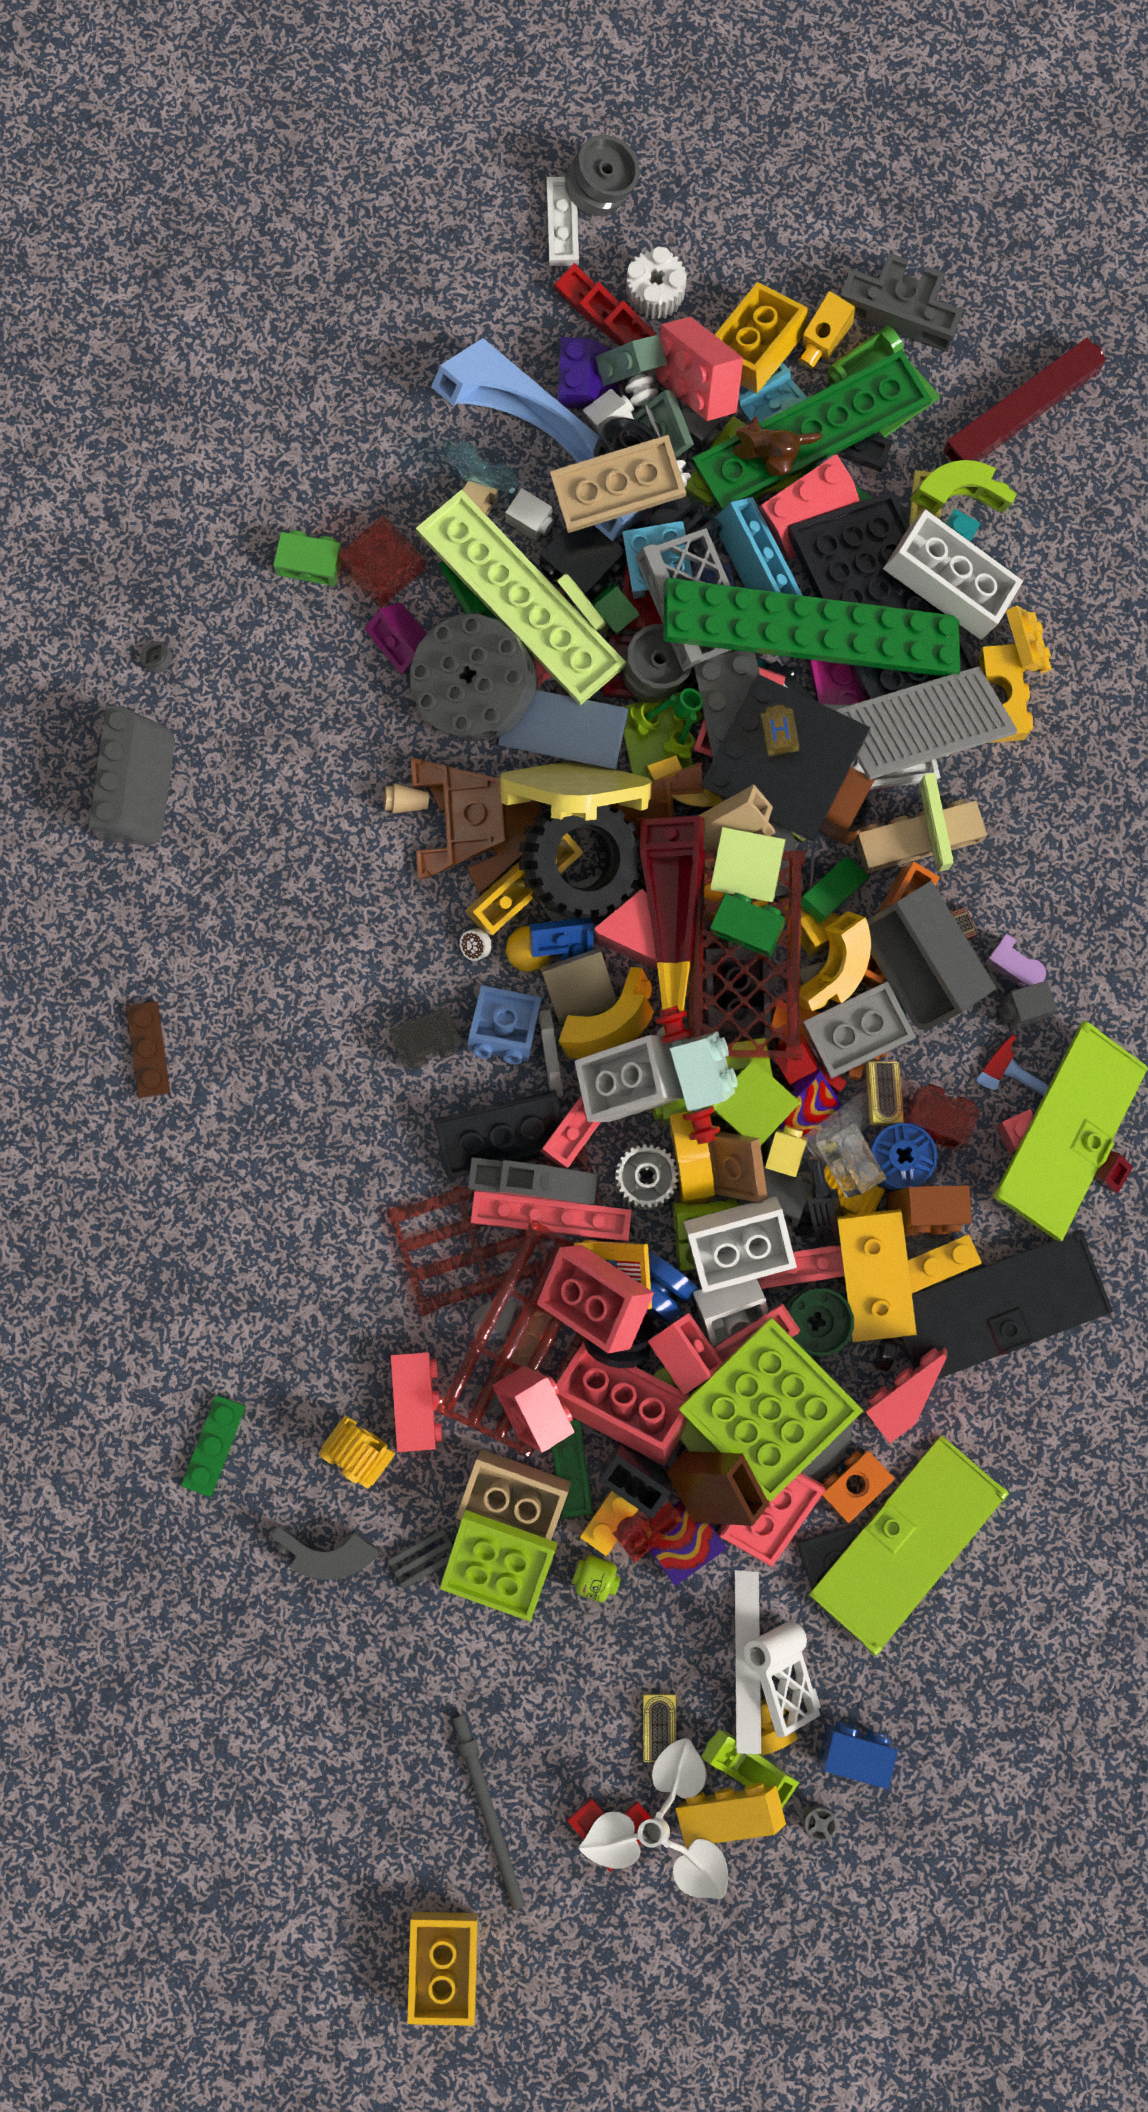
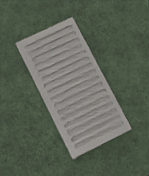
(929, 722)

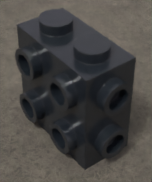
(586, 557)

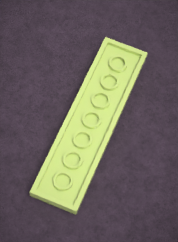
(521, 597)

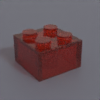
(382, 561)
(942, 1117)

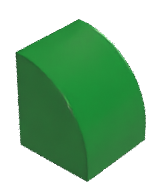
(615, 608)

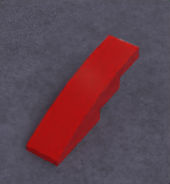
(601, 308)

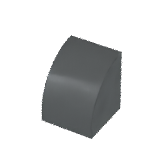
(504, 1320)

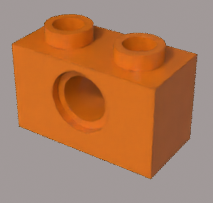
(874, 1481)

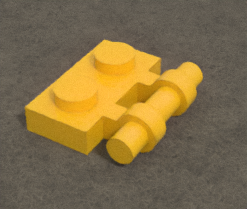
(1029, 640)

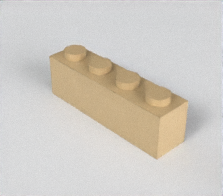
(909, 839)

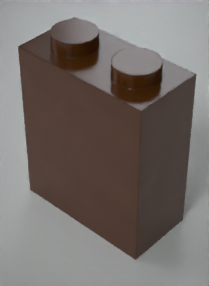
(718, 1488)

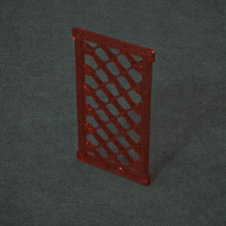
(793, 1050)

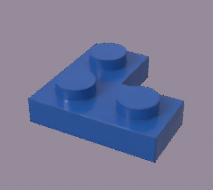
(562, 937)

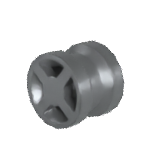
(823, 1828)

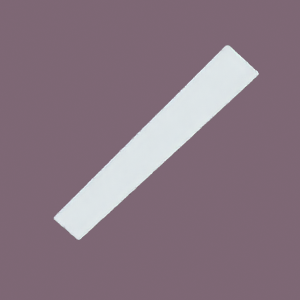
(747, 1680)

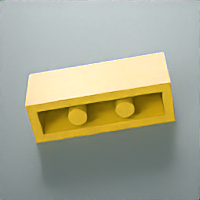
(731, 1814)

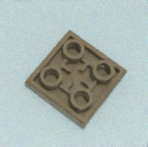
(579, 985)

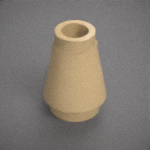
(404, 799)

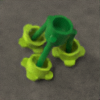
(685, 707)

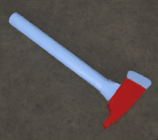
(1003, 1064)

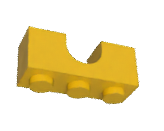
(1003, 667)

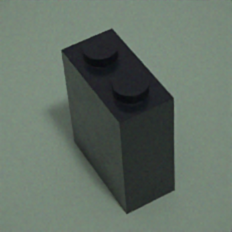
(636, 1479)

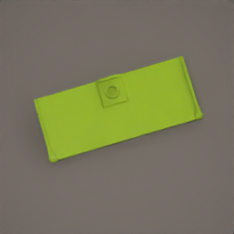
(1071, 1131)
(908, 1544)

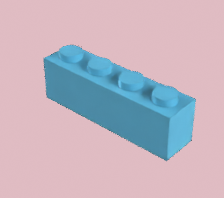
(754, 549)

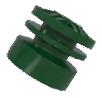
(835, 1318)

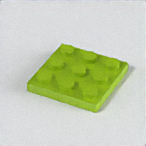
(498, 1565)

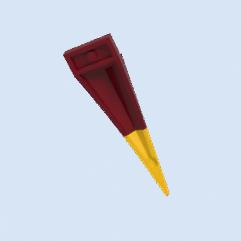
(673, 876)

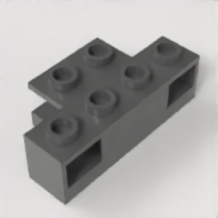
(903, 303)

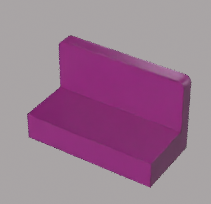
(396, 635)

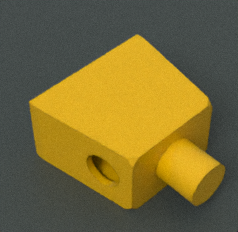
(831, 320)

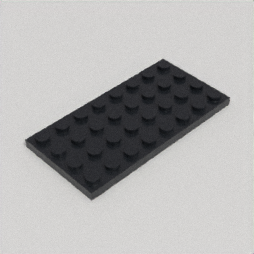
(846, 561)

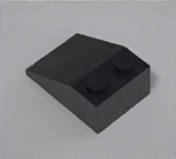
(729, 1001)

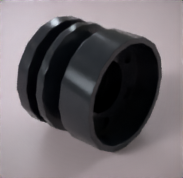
(685, 510)

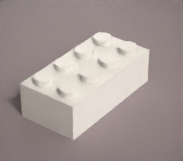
(953, 574)

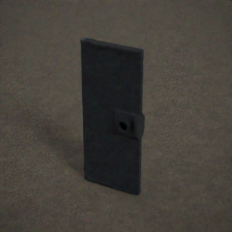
(1008, 1304)

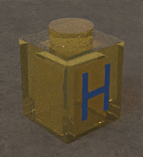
(779, 730)

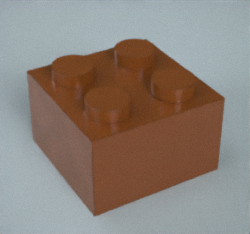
(932, 1208)

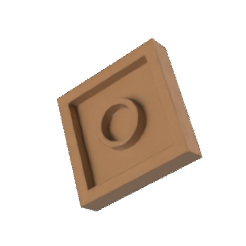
(738, 1167)

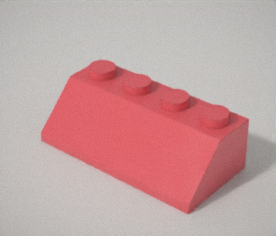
(624, 1405)

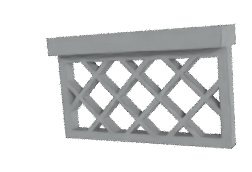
(656, 572)

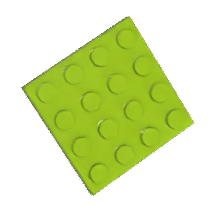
(771, 1407)

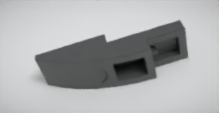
(532, 1181)

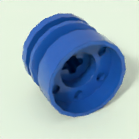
(920, 1150)

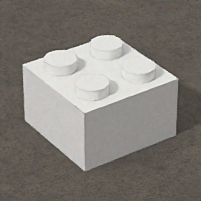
(729, 1309)

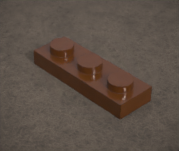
(148, 1050)

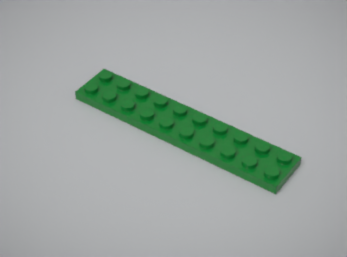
(810, 628)

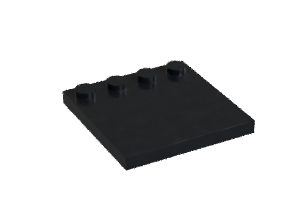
(795, 783)

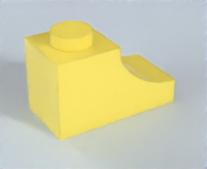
(787, 1151)

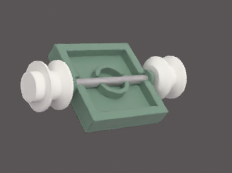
(661, 415)

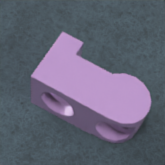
(1015, 965)

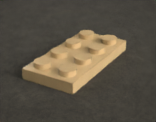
(618, 483)

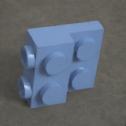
(504, 1025)

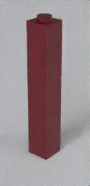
(1026, 403)

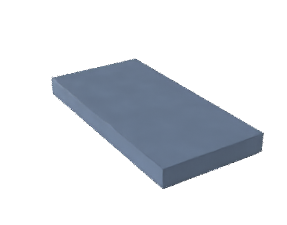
(566, 730)

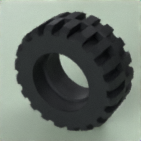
(613, 884)

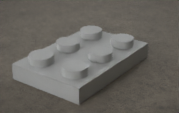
(859, 1030)

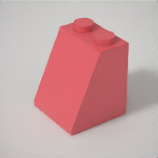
(630, 931)

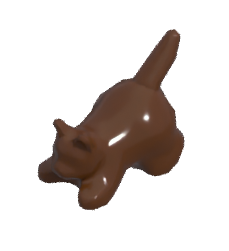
(774, 446)

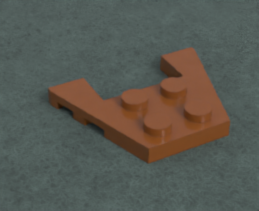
(661, 802)
(472, 815)
(506, 855)

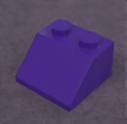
(579, 374)

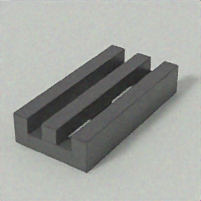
(400, 1571)

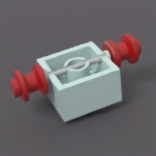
(700, 1070)

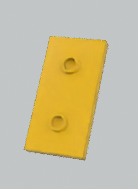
(877, 1275)

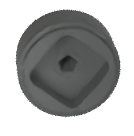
(156, 657)

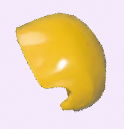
(519, 952)

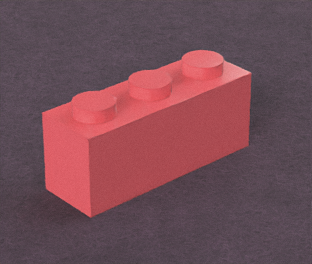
(415, 1402)

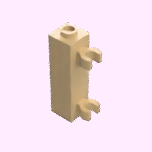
(743, 811)

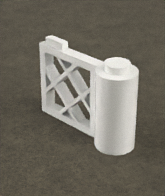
(774, 1655)

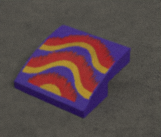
(815, 1105)
(687, 1547)

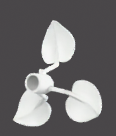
(612, 1840)

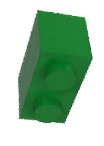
(748, 924)

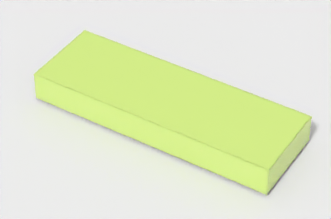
(936, 822)

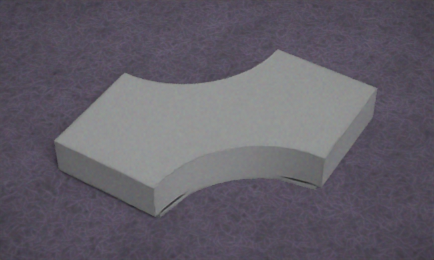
(550, 1052)

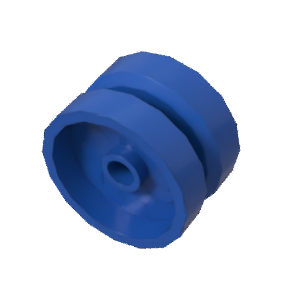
(667, 1281)

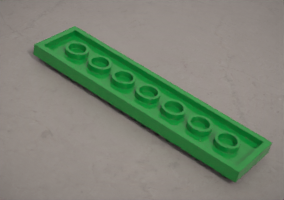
(840, 412)

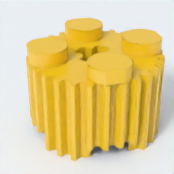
(357, 1452)

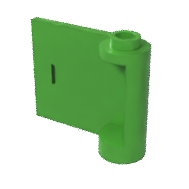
(870, 351)

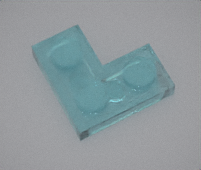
(477, 470)

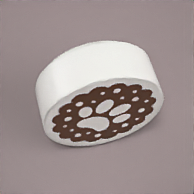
(475, 944)

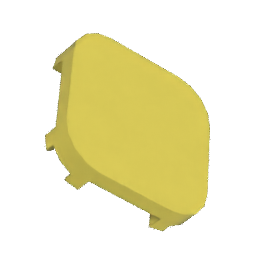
(575, 788)

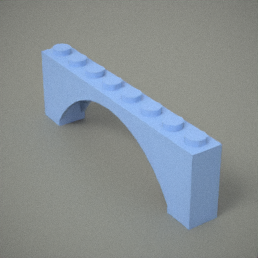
(491, 380)

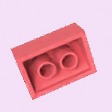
(815, 494)

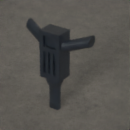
(823, 1207)

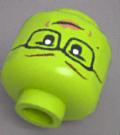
(596, 1578)

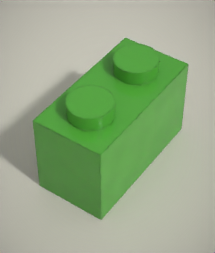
(308, 558)

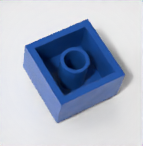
(857, 1755)

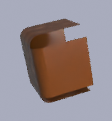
(846, 807)

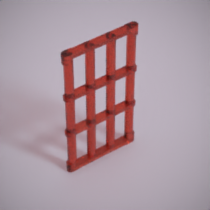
(476, 1255)
(503, 1360)

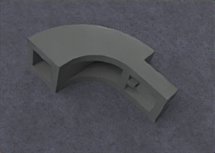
(326, 1563)

